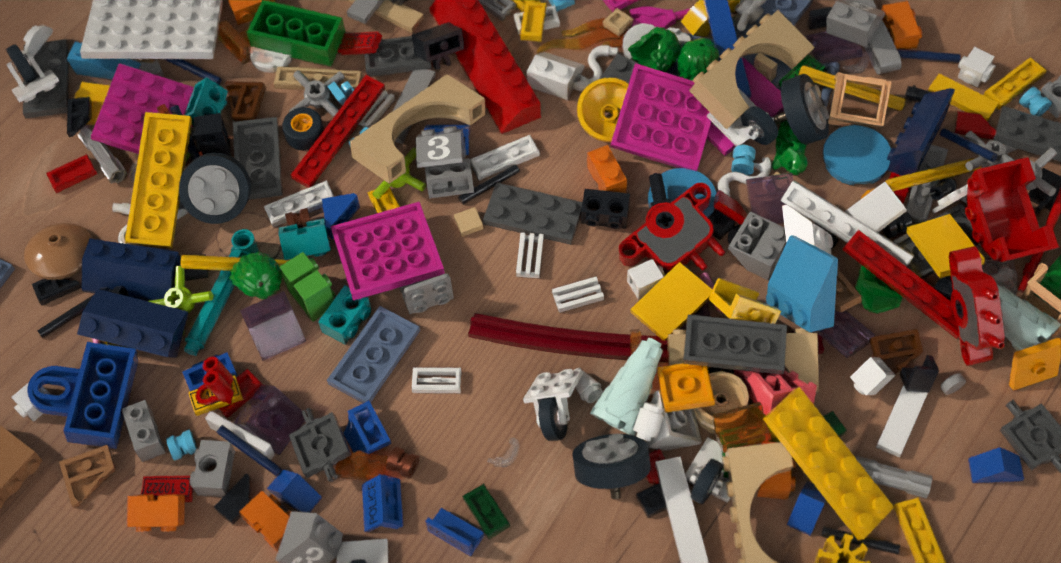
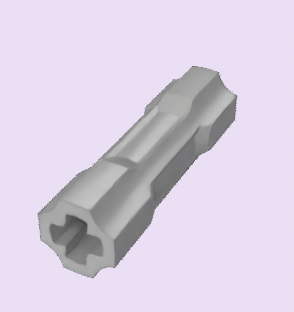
(109, 164)
(909, 481)

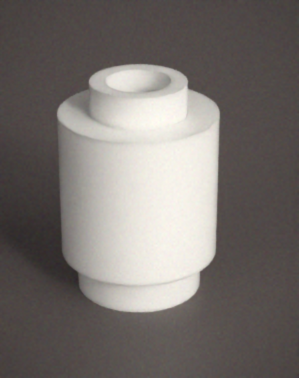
(648, 421)

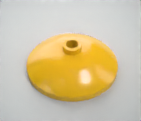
(597, 99)

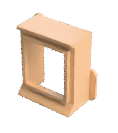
(841, 119)
(1035, 287)

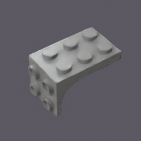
(427, 293)

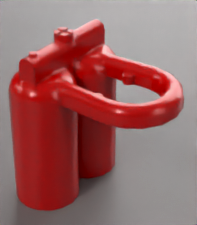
(218, 380)

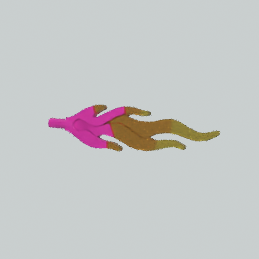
(648, 15)

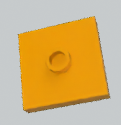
(1035, 364)
(685, 387)

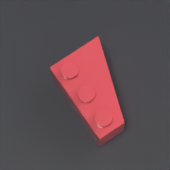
(773, 388)

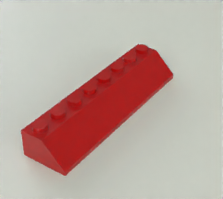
(489, 64)

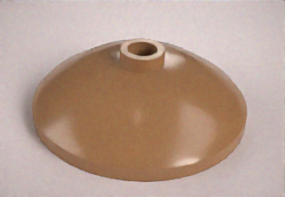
(57, 251)

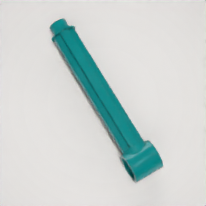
(221, 291)

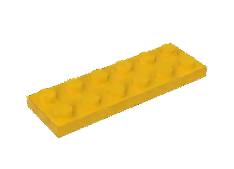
(157, 180)
(828, 463)

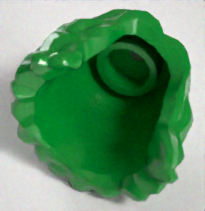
(656, 49)
(696, 57)
(255, 269)

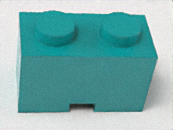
(309, 239)

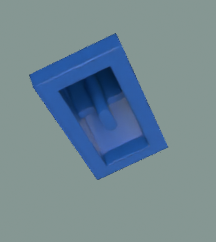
(339, 210)
(996, 466)
(294, 491)
(807, 509)

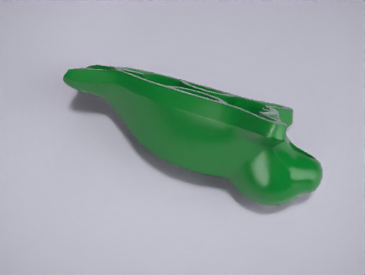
(789, 151)

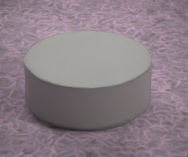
(952, 384)

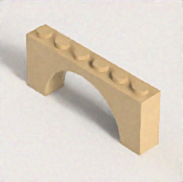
(718, 87)
(441, 100)
(800, 353)
(747, 471)

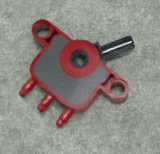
(686, 231)
(975, 306)

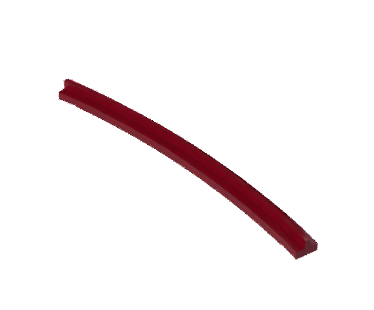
(563, 340)

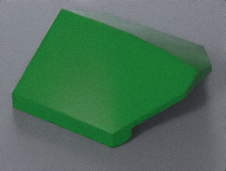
(875, 294)

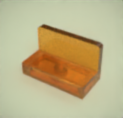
(741, 427)

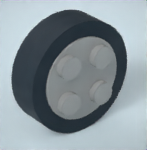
(804, 109)
(215, 188)
(611, 462)

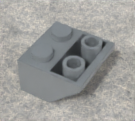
(758, 245)

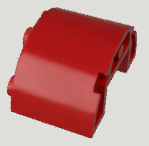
(1003, 212)

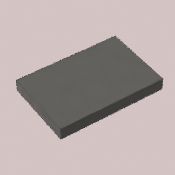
(394, 57)

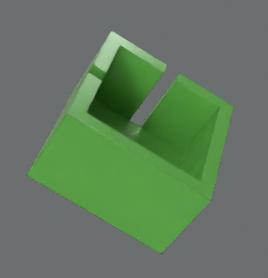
(307, 285)

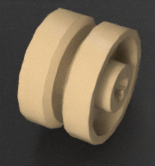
(728, 394)

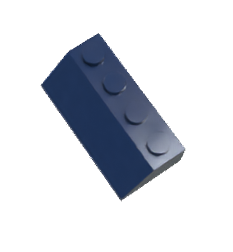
(919, 132)
(142, 270)
(133, 323)

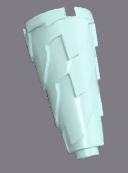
(1023, 322)
(629, 388)

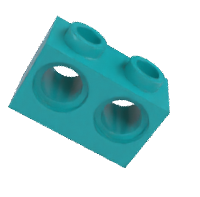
(206, 99)
(340, 312)

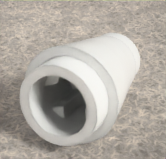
(588, 388)

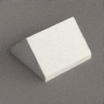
(877, 208)

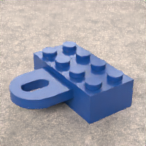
(91, 394)

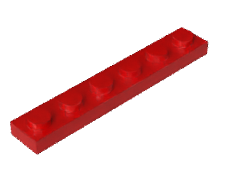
(337, 131)
(902, 281)

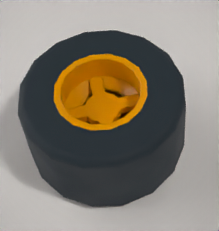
(302, 128)

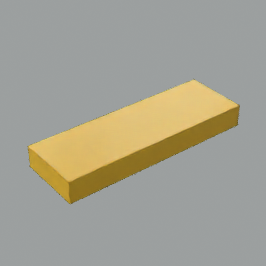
(1015, 82)
(965, 98)
(918, 532)

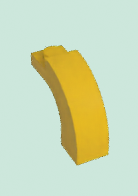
(697, 20)

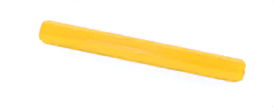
(861, 91)
(929, 175)
(213, 262)

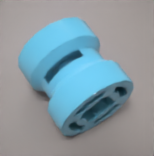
(1035, 102)
(743, 158)
(181, 445)

